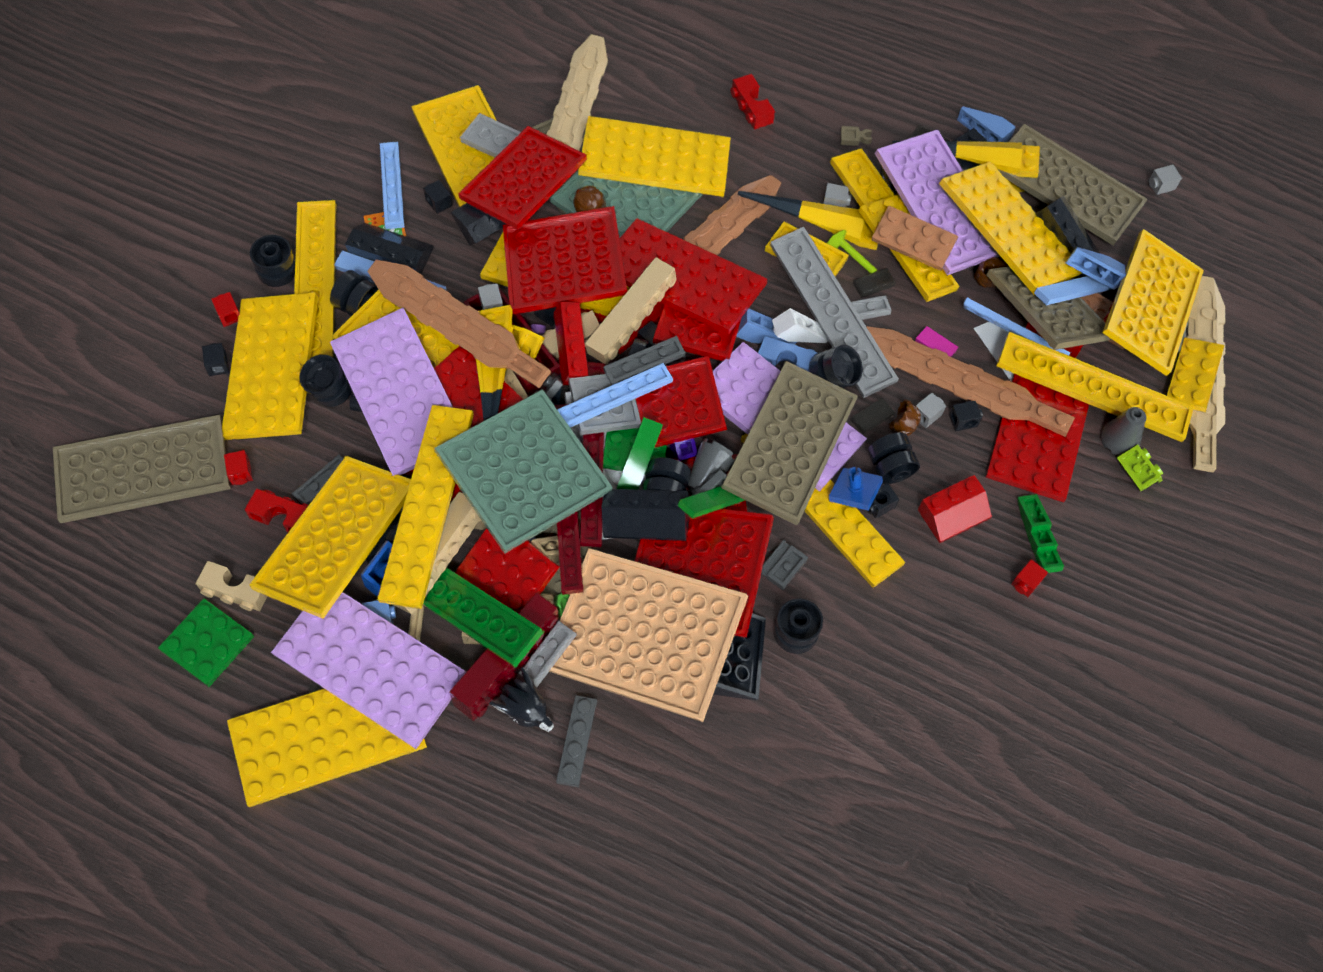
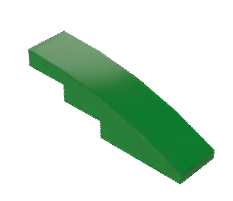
(640, 455)
(1039, 533)

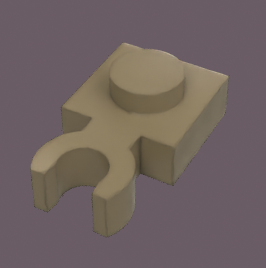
(853, 136)

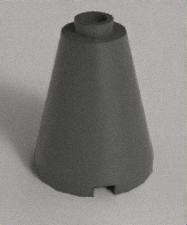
(1124, 431)
(709, 461)

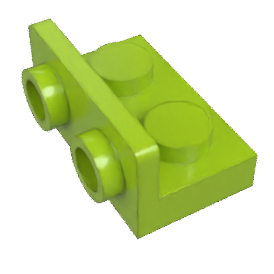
(1140, 468)

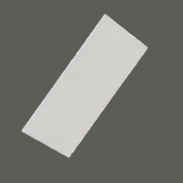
(994, 340)

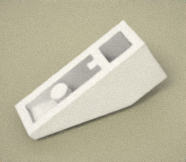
(797, 328)

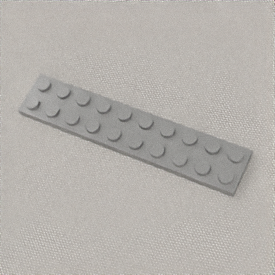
(832, 307)

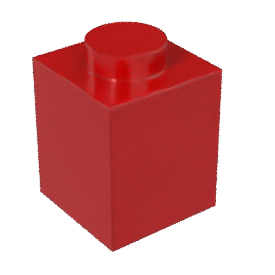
(226, 309)
(238, 467)
(1029, 578)

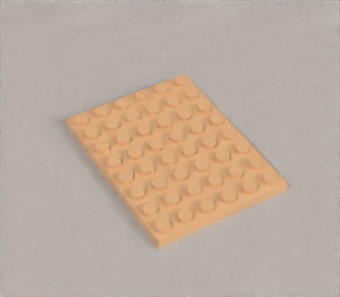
(649, 633)

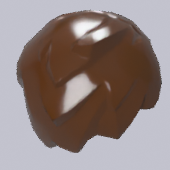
(588, 199)
(983, 268)
(907, 418)

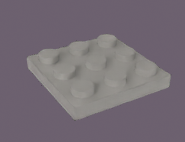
(619, 418)

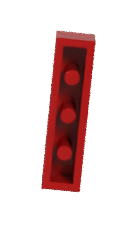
(570, 341)

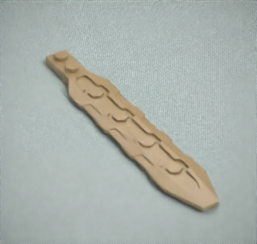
(579, 92)
(1206, 324)

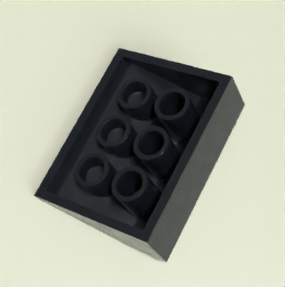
(743, 663)

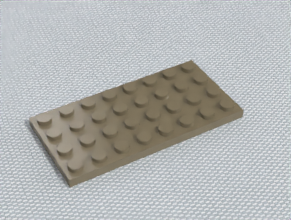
(1096, 198)
(790, 443)
(139, 468)

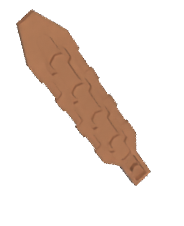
(733, 217)
(454, 320)
(968, 381)

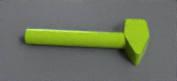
(838, 240)

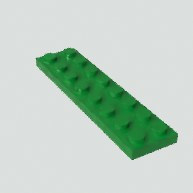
(482, 617)

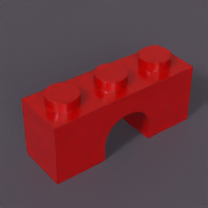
(757, 112)
(266, 505)

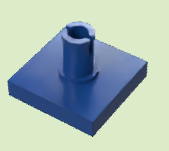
(856, 488)

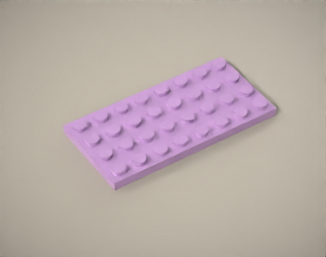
(916, 171)
(392, 385)
(743, 389)
(372, 667)

